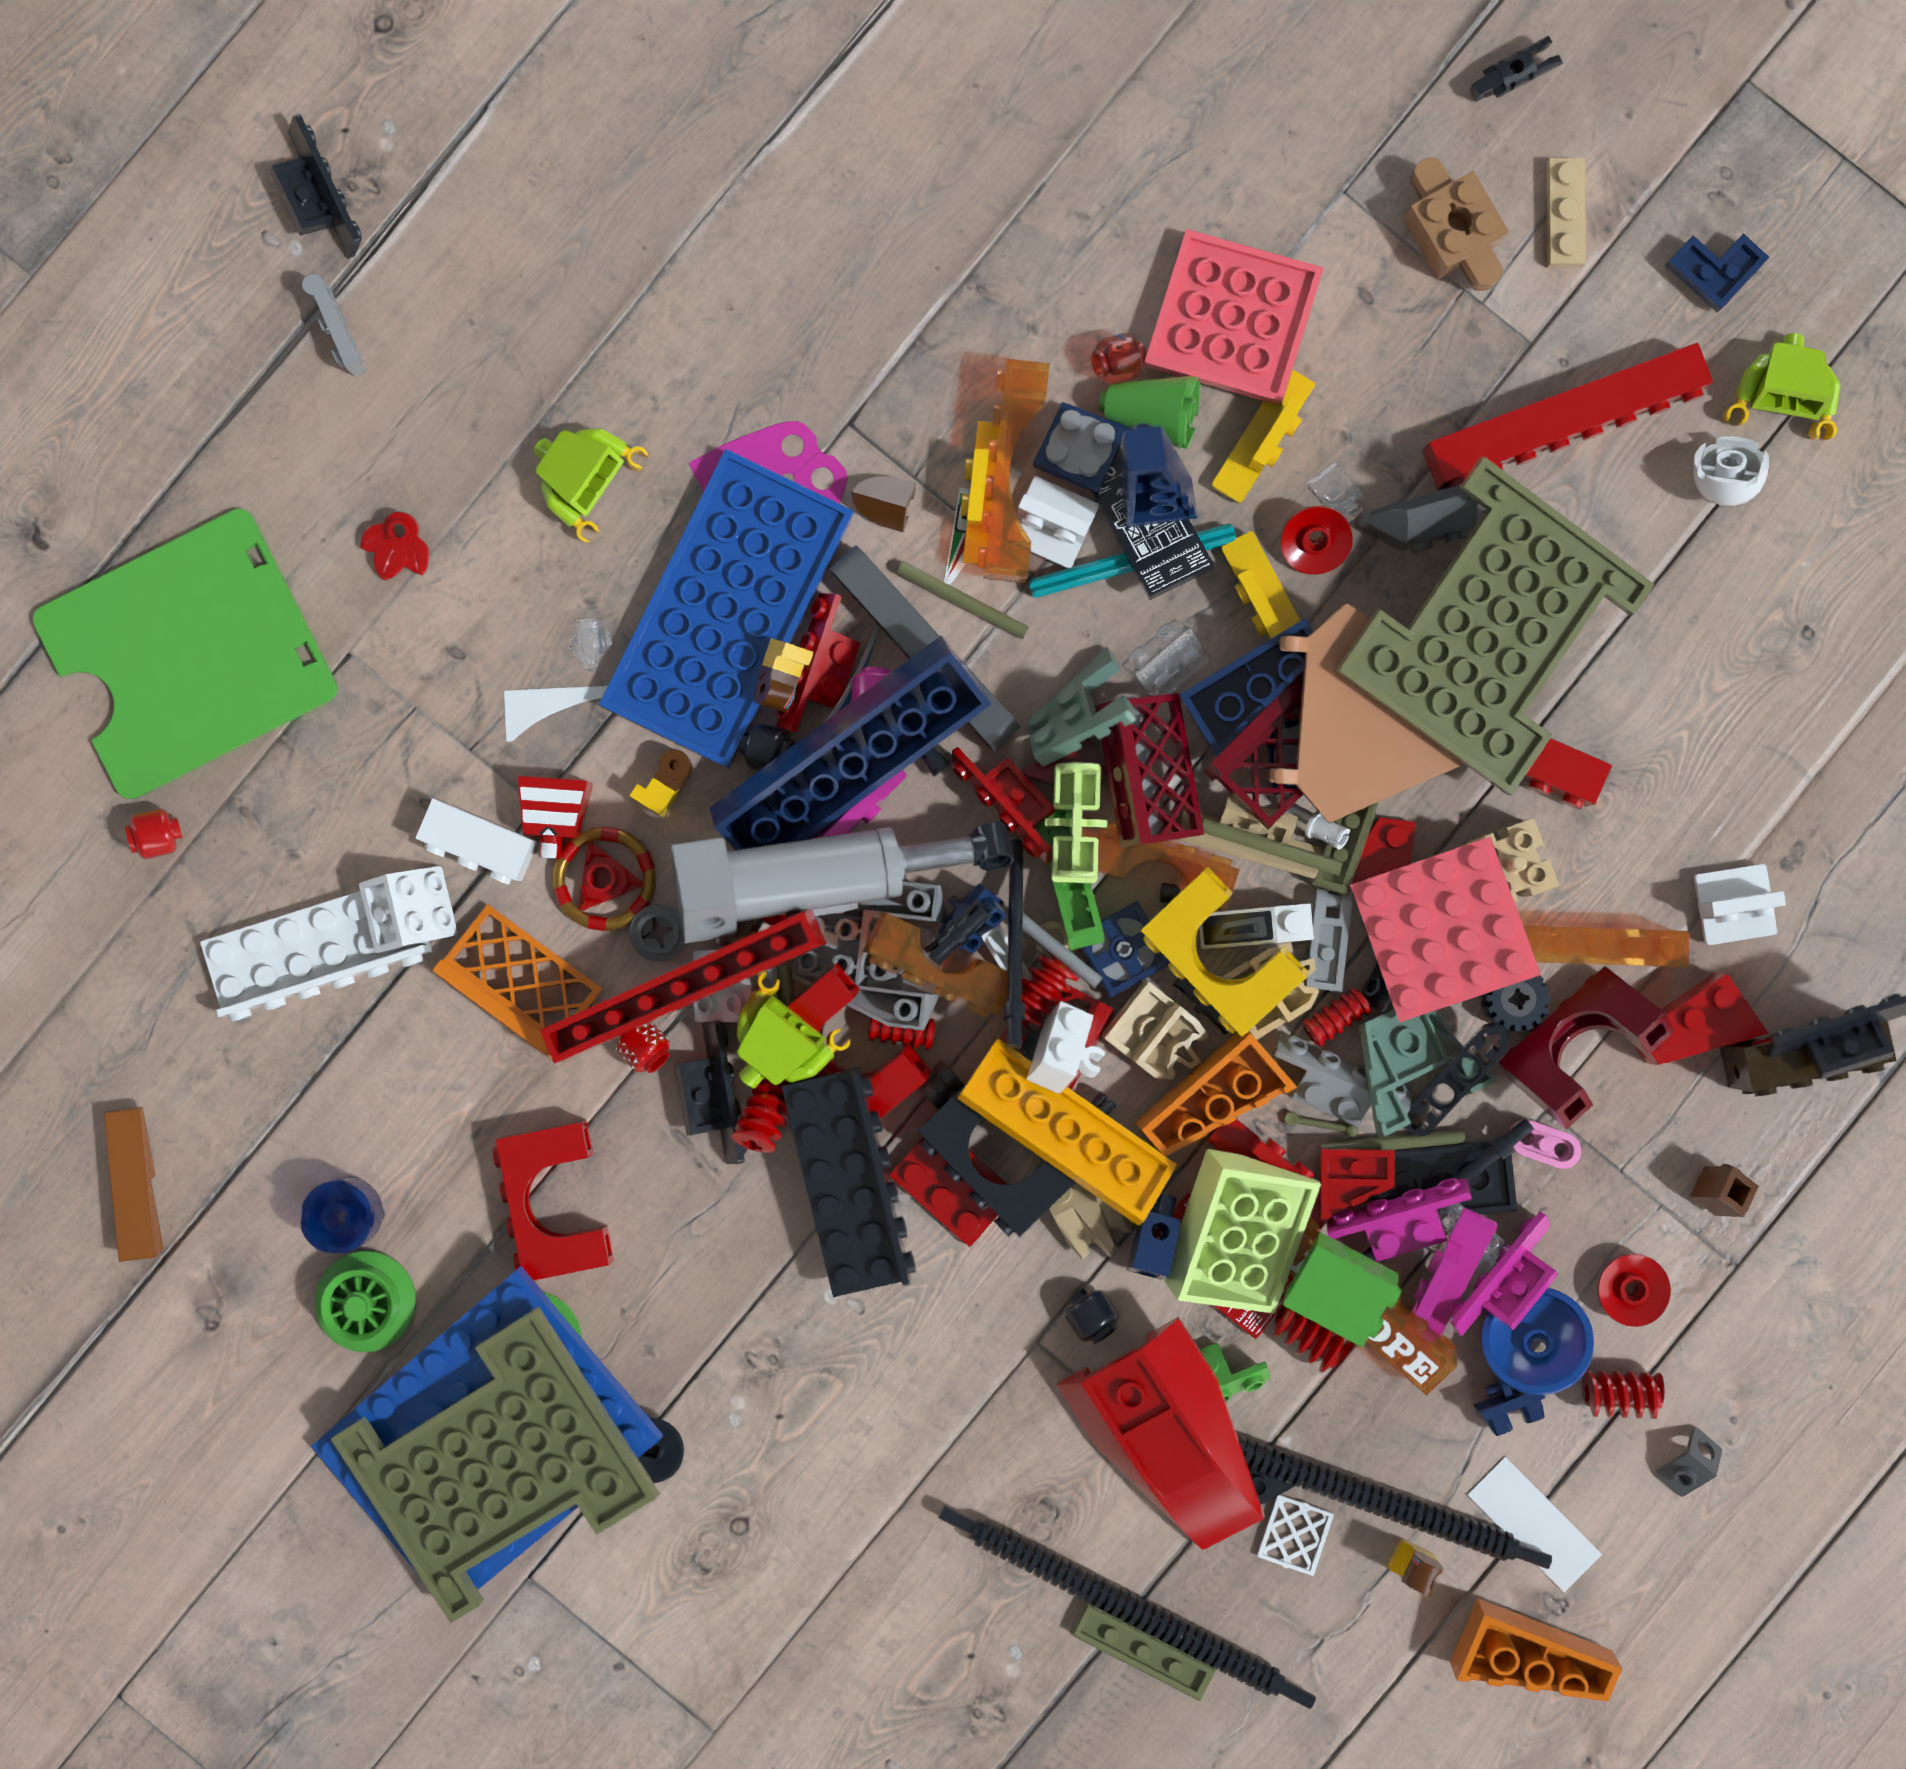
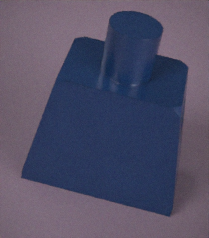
(1154, 1256)

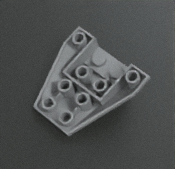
(882, 992)

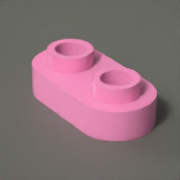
(1543, 1143)

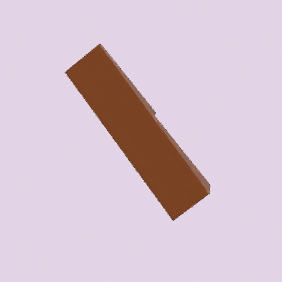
(131, 1185)

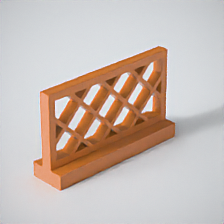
(492, 1000)

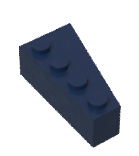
(1154, 479)
(1242, 690)

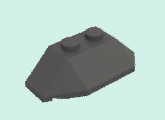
(1423, 520)

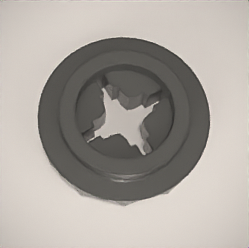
(643, 924)

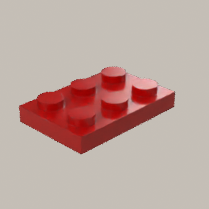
(942, 1196)

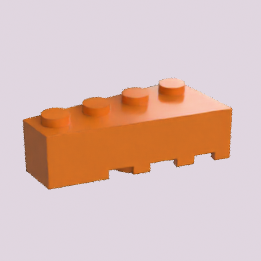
(1525, 1653)

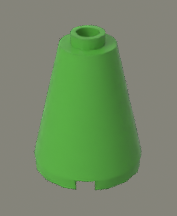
(1155, 402)

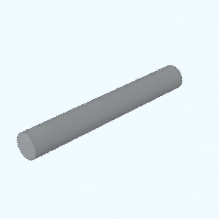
(1060, 952)

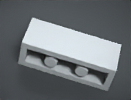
(476, 842)

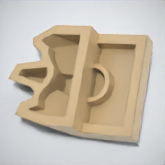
(1291, 1006)
(1155, 1032)
(1088, 1220)

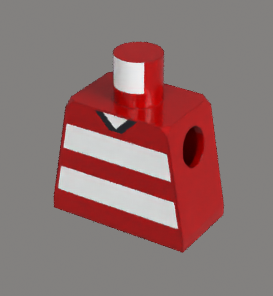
(553, 810)

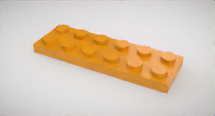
(1068, 1133)

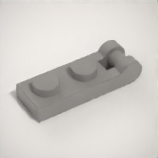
(334, 324)
(1329, 940)

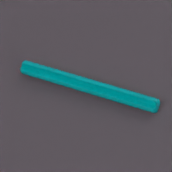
(1113, 566)

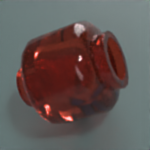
(1118, 358)

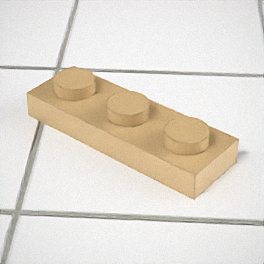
(1566, 212)

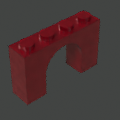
(1600, 1003)

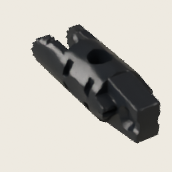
(1500, 78)

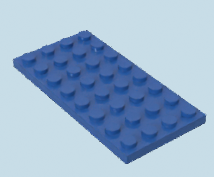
(727, 590)

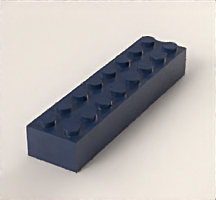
(853, 751)

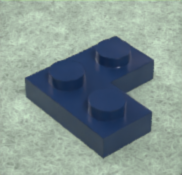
(1713, 277)

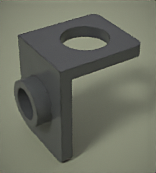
(1691, 1468)

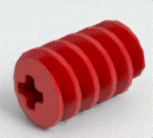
(1044, 988)
(762, 1118)
(1312, 1336)
(1623, 1392)

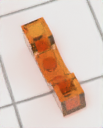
(1184, 859)
(898, 945)

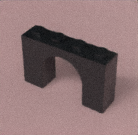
(1014, 1204)

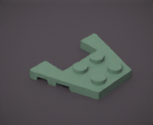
(1072, 715)
(1403, 1052)

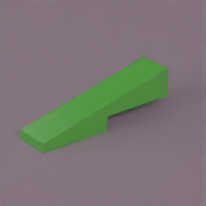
(1074, 900)

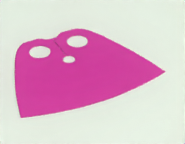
(766, 450)

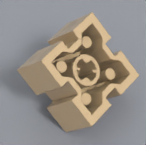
(1520, 859)

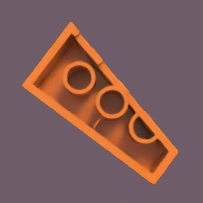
(1215, 1094)

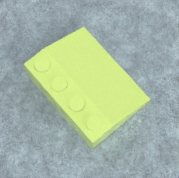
(1240, 1233)

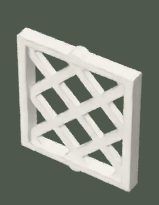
(1319, 1542)

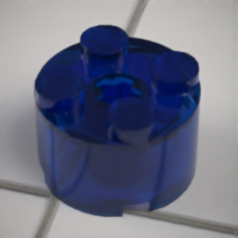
(323, 1205)

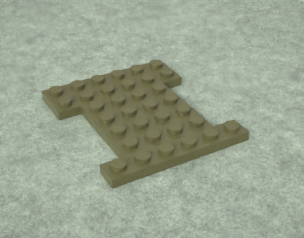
(1493, 629)
(498, 1463)

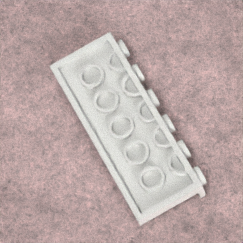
(298, 956)

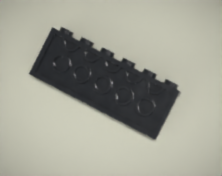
(848, 1181)

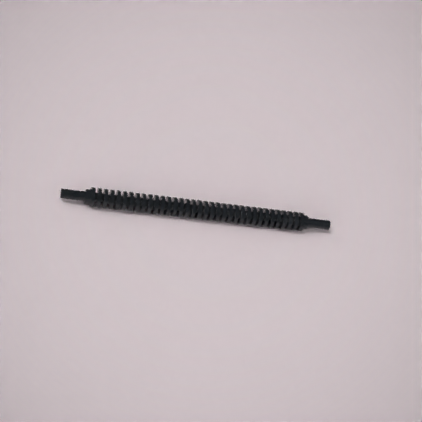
(1389, 1504)
(1170, 1629)

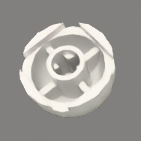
(1730, 470)

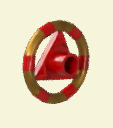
(604, 878)

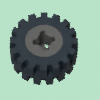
(1503, 1009)

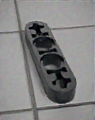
(1459, 1083)

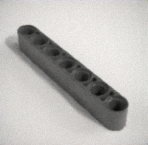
(911, 632)

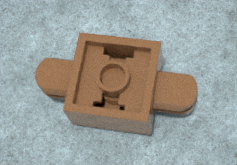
(1445, 235)

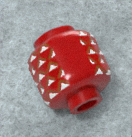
(644, 1048)

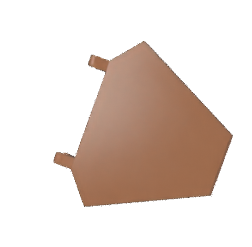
(1347, 741)

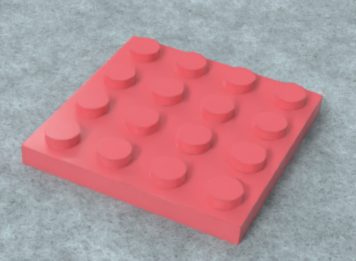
(1233, 317)
(1445, 929)

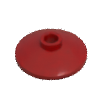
(1317, 555)
(1649, 1297)

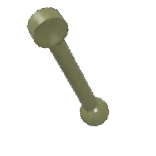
(1292, 1119)

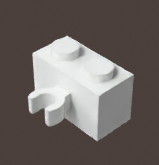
(1063, 1049)

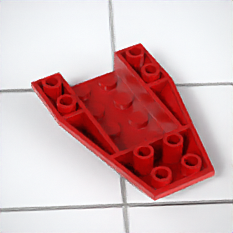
(1170, 1433)

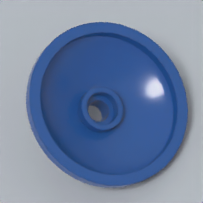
(1557, 1324)

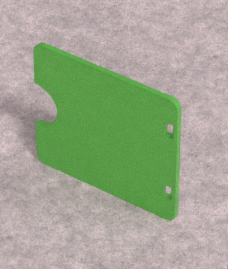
(190, 651)

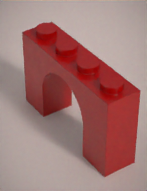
(893, 1079)
(541, 1250)

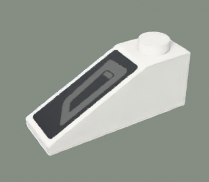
(1257, 926)

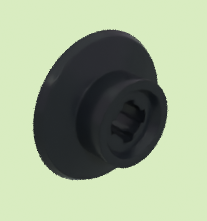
(670, 1453)

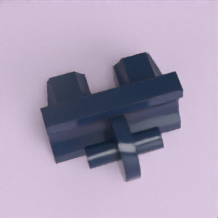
(989, 899)
(1495, 1409)

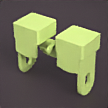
(1075, 790)

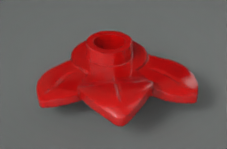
(393, 551)

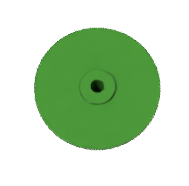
(365, 1301)

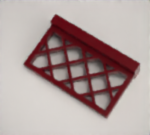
(1247, 744)
(1127, 773)

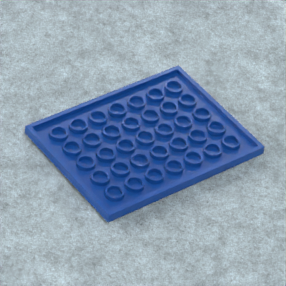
(454, 1369)

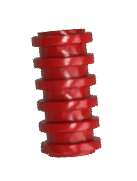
(1336, 1017)
(904, 1035)

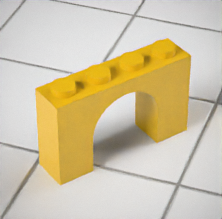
(1240, 1000)

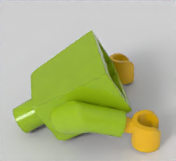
(1790, 382)
(579, 470)
(778, 1041)

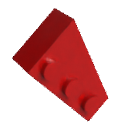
(1706, 1019)

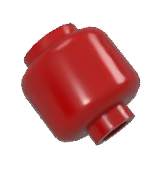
(153, 833)

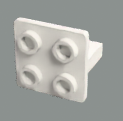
(1055, 521)
(1737, 904)

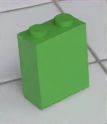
(1342, 1290)

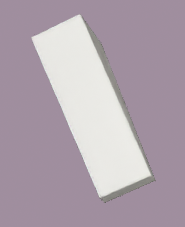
(997, 943)

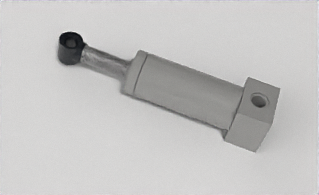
(778, 879)

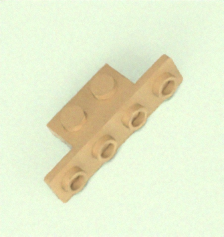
(1237, 816)

